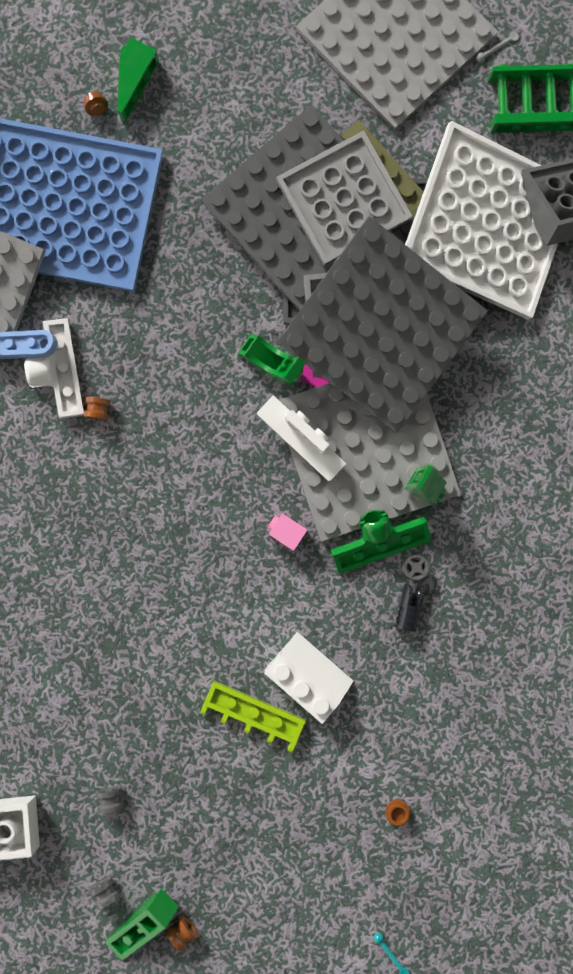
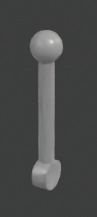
(513, 37)

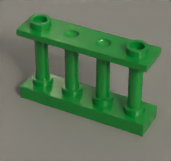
(529, 120)

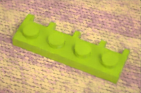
(254, 713)

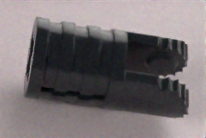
(408, 614)

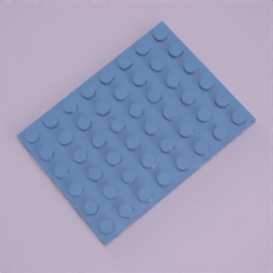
(78, 201)

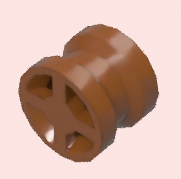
(97, 408)
(182, 933)

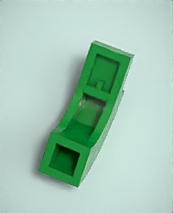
(271, 360)

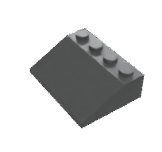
(551, 200)

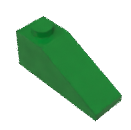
(136, 67)
(427, 484)
(143, 924)

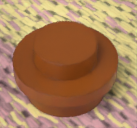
(95, 104)
(397, 812)

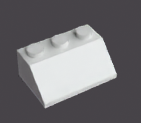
(309, 677)

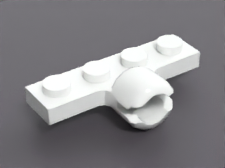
(58, 371)

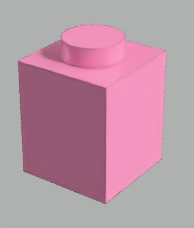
(286, 531)

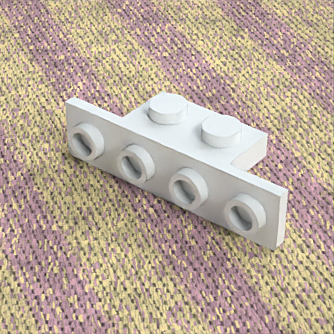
(301, 437)

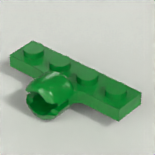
(380, 540)

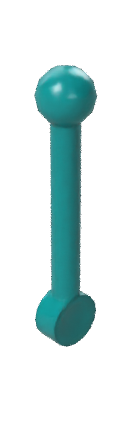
(378, 938)

